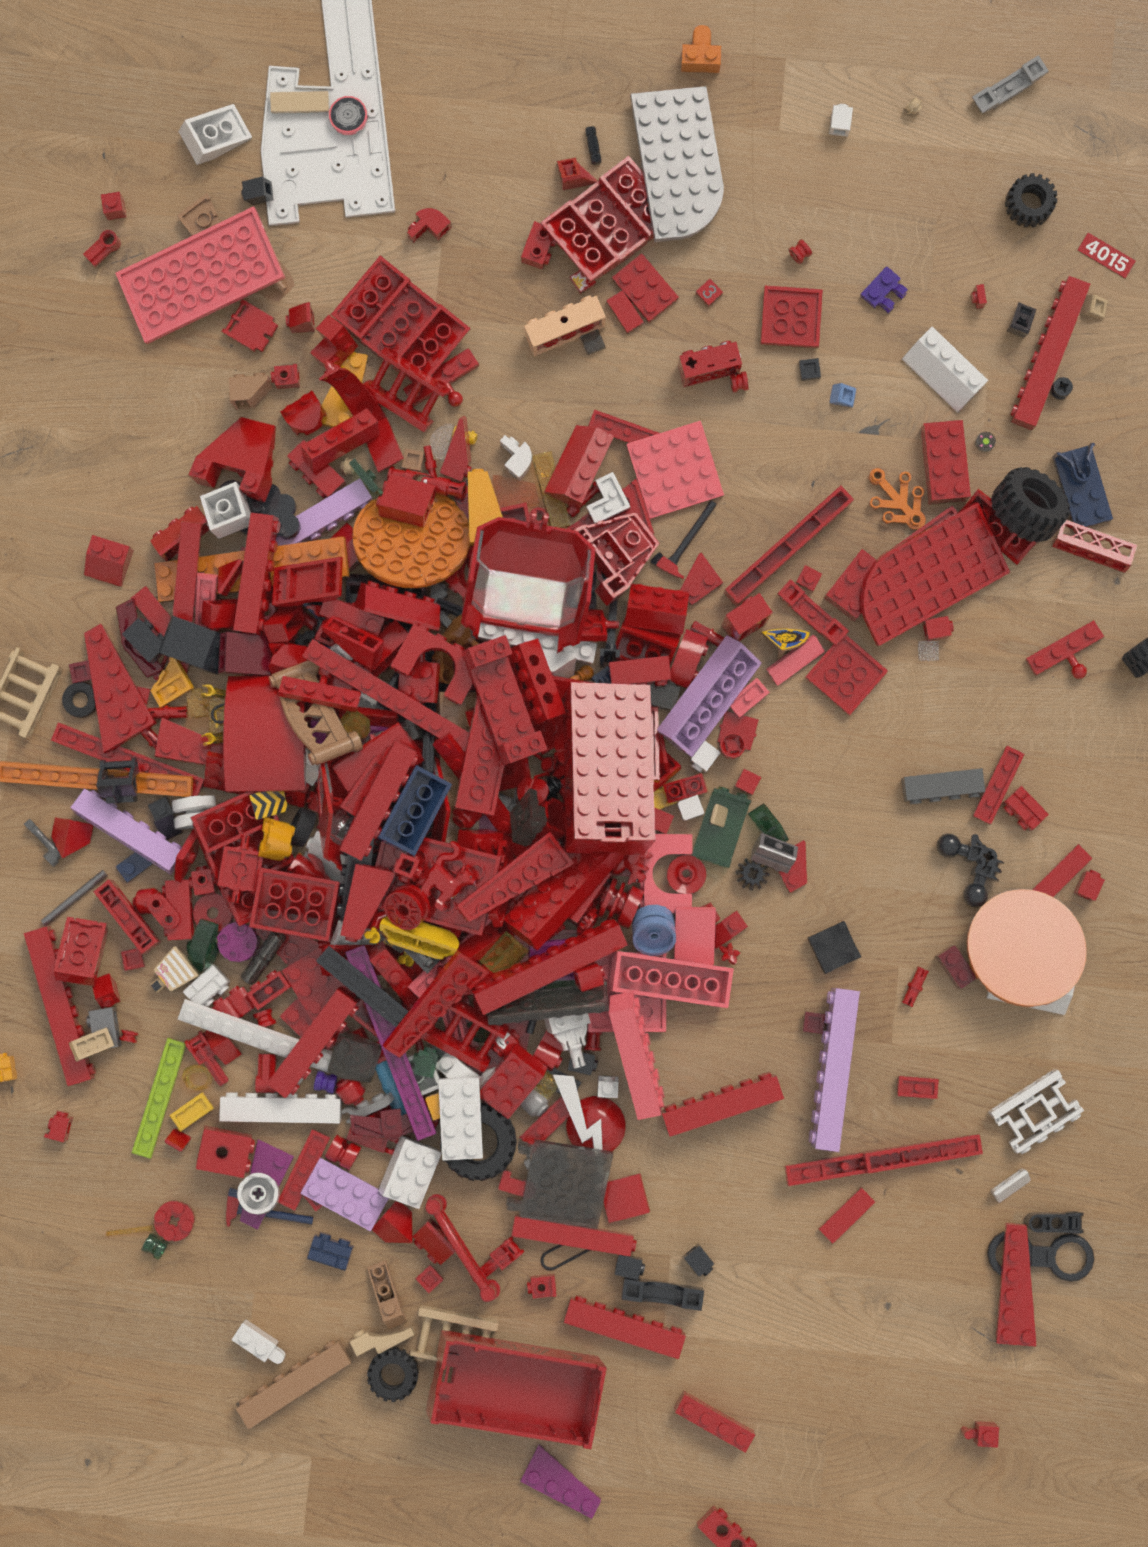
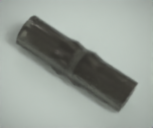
(263, 957)

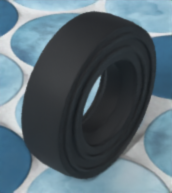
(70, 692)

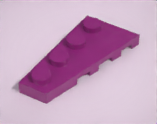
(554, 1480)

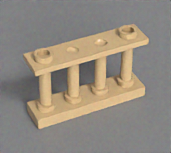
(42, 691)
(448, 1318)

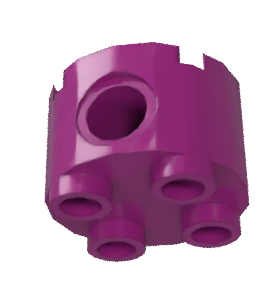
(238, 942)

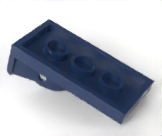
(1083, 486)

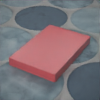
(695, 934)

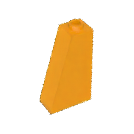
(482, 501)

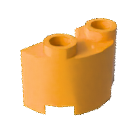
(276, 839)

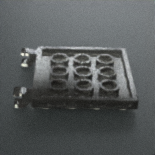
(563, 1183)

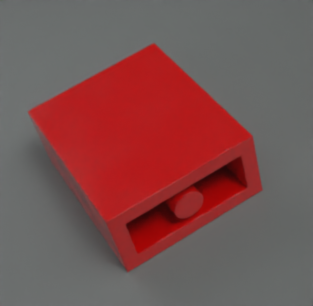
(406, 500)

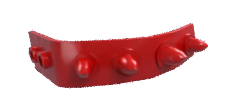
(357, 398)

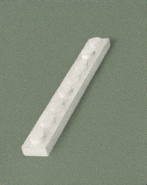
(244, 1031)

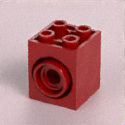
(236, 1159)

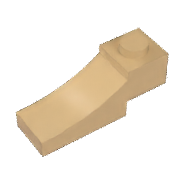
(366, 1340)

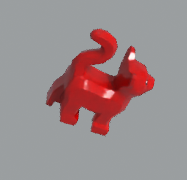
(443, 880)

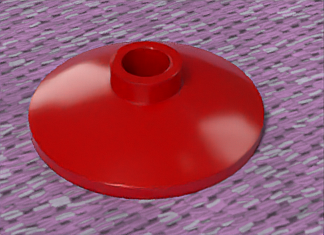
(687, 884)

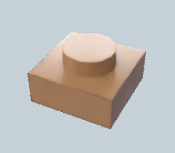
(412, 460)

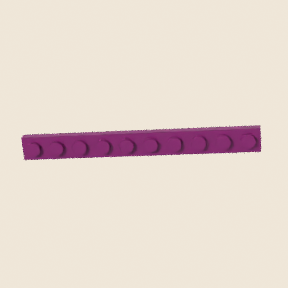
(399, 1067)

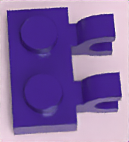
(881, 287)

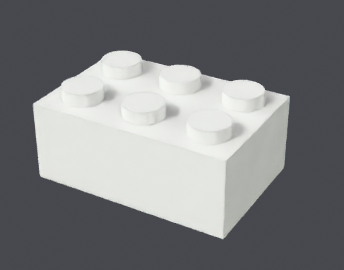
(409, 1172)

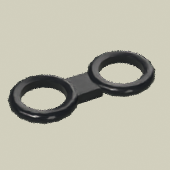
(1045, 1256)

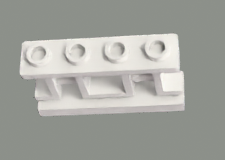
(1027, 1096)

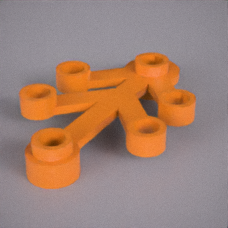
(898, 501)

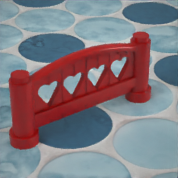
(488, 1288)

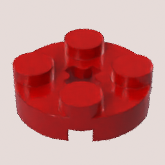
(170, 1231)

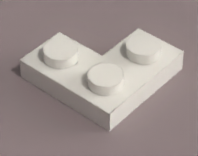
(612, 502)

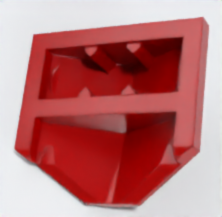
(286, 657)

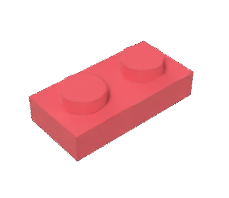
(749, 697)

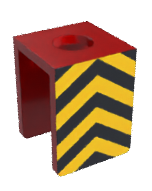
(268, 804)

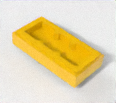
(191, 1111)

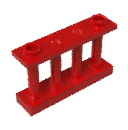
(405, 408)
(462, 1049)

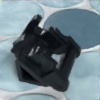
(120, 788)

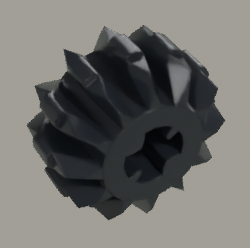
(759, 875)

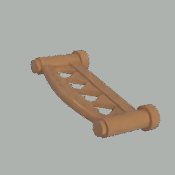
(338, 740)

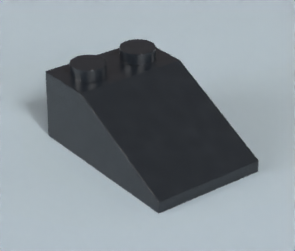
(192, 645)

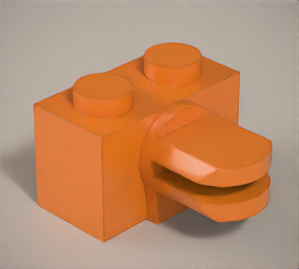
(701, 55)

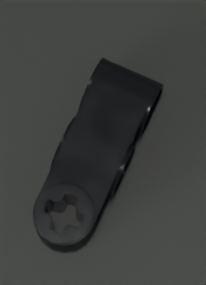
(1068, 1222)

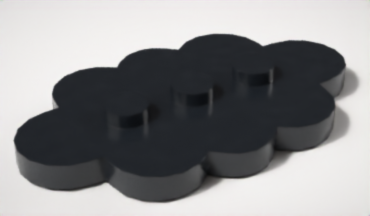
(276, 504)

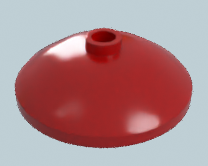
(612, 1123)

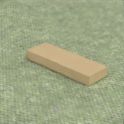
(299, 102)

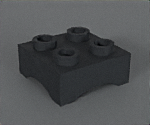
(834, 947)

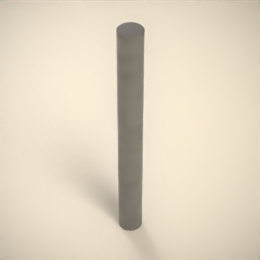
(74, 897)

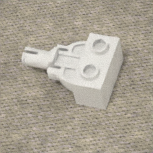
(570, 1033)

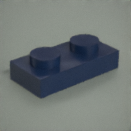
(133, 866)

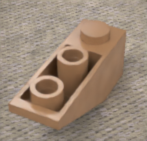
(386, 1295)

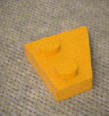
(171, 684)

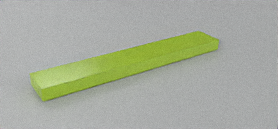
(159, 1098)

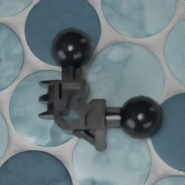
(975, 893)

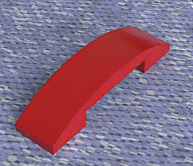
(812, 613)

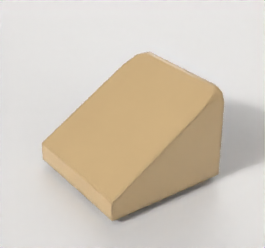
(1094, 306)
(718, 815)

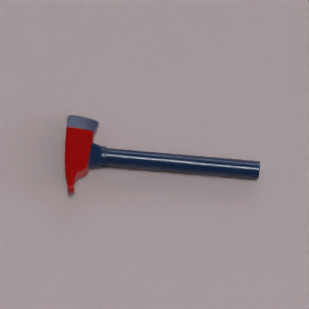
(235, 1208)

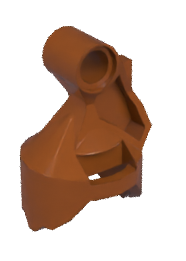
(455, 634)

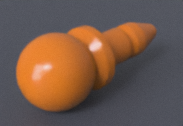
(584, 673)

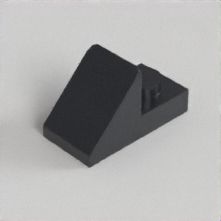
(1022, 320)
(164, 818)

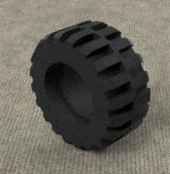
(1030, 504)
(499, 1159)

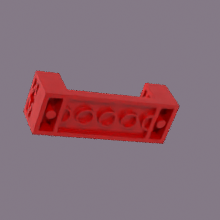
(502, 700)

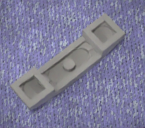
(1011, 85)

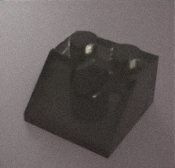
(354, 1057)

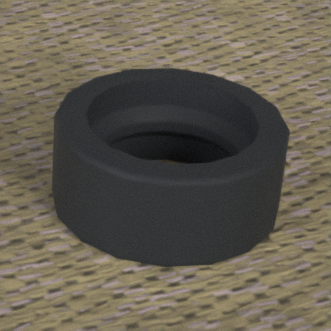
(303, 823)

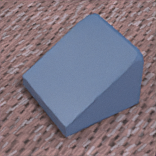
(842, 395)

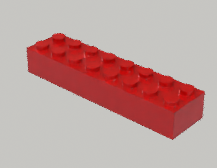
(557, 897)

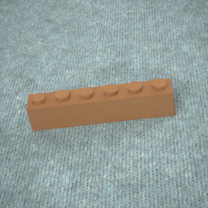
(293, 1384)

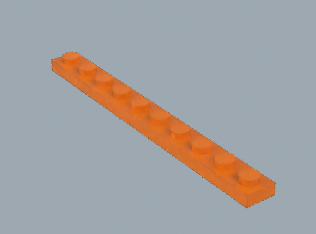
(87, 778)

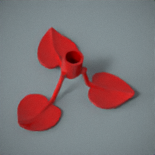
(548, 765)

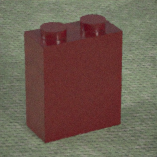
(244, 654)

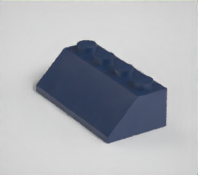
(414, 811)

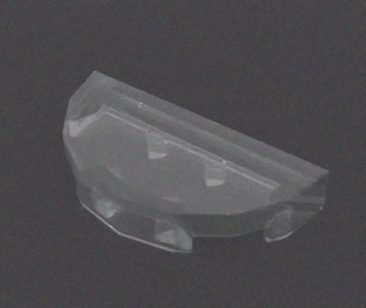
(441, 440)

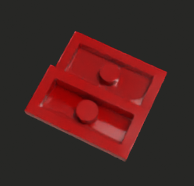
(625, 1198)

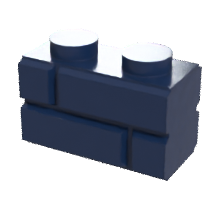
(330, 1251)

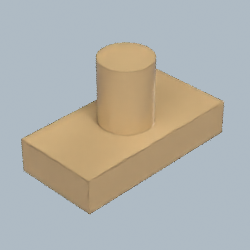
(91, 1044)

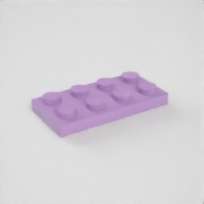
(344, 1194)

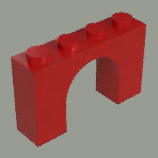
(421, 641)

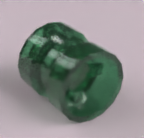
(150, 1244)

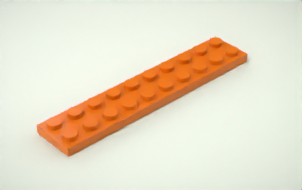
(284, 555)

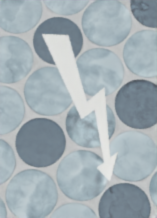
(570, 1096)

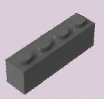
(943, 785)

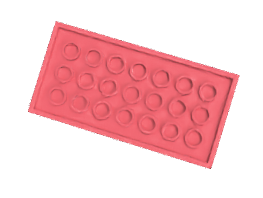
(200, 275)

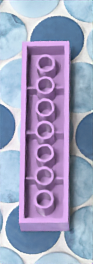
(834, 1069)

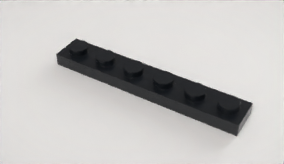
(362, 986)

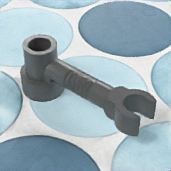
(53, 854)

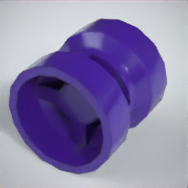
(325, 1082)

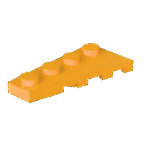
(333, 404)

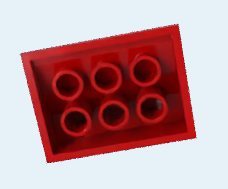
(295, 904)

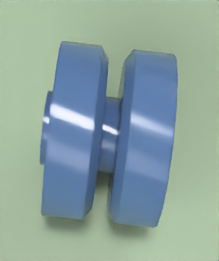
(653, 930)

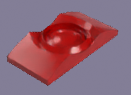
(307, 582)

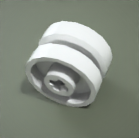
(191, 806)

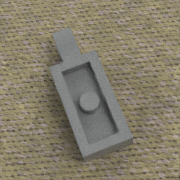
(364, 1107)

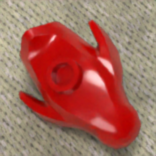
(308, 866)

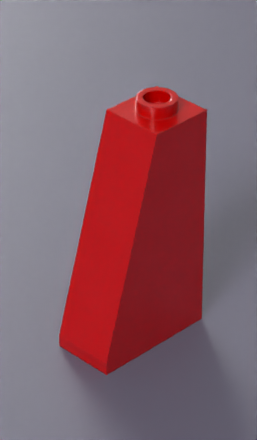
(365, 898)

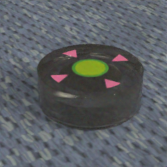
(985, 441)

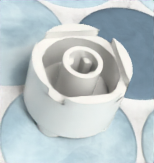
(249, 1200)

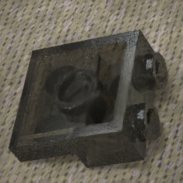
(527, 819)

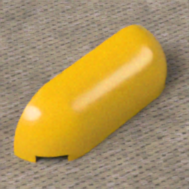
(423, 939)

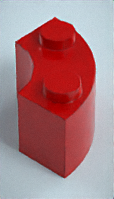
(687, 658)

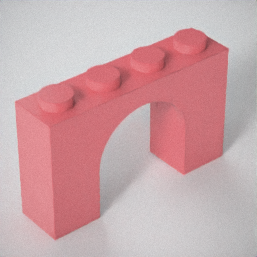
(665, 845)

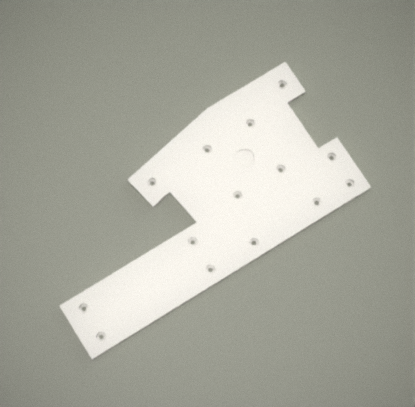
(314, 145)

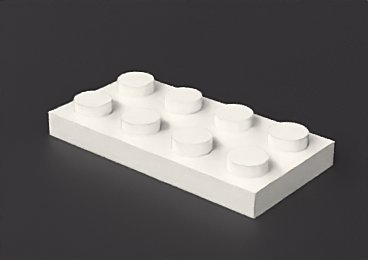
(460, 1118)

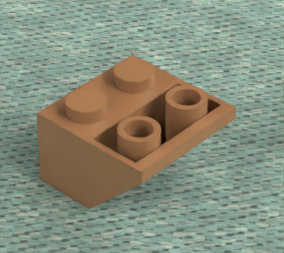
(248, 391)

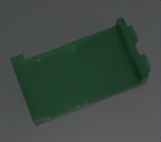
(718, 843)

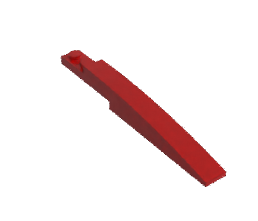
(883, 1159)

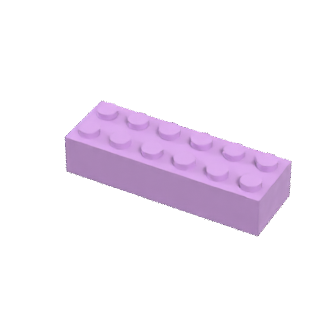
(709, 696)

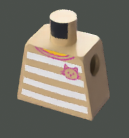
(174, 971)

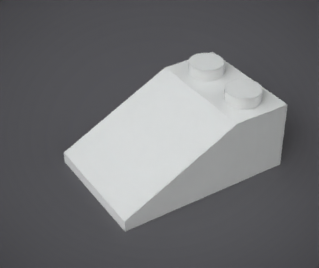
(214, 133)

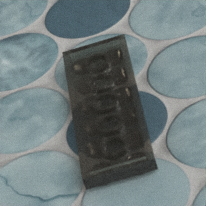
(551, 1004)

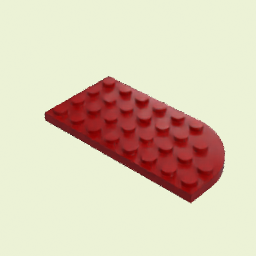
(930, 573)

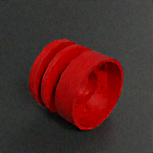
(620, 903)

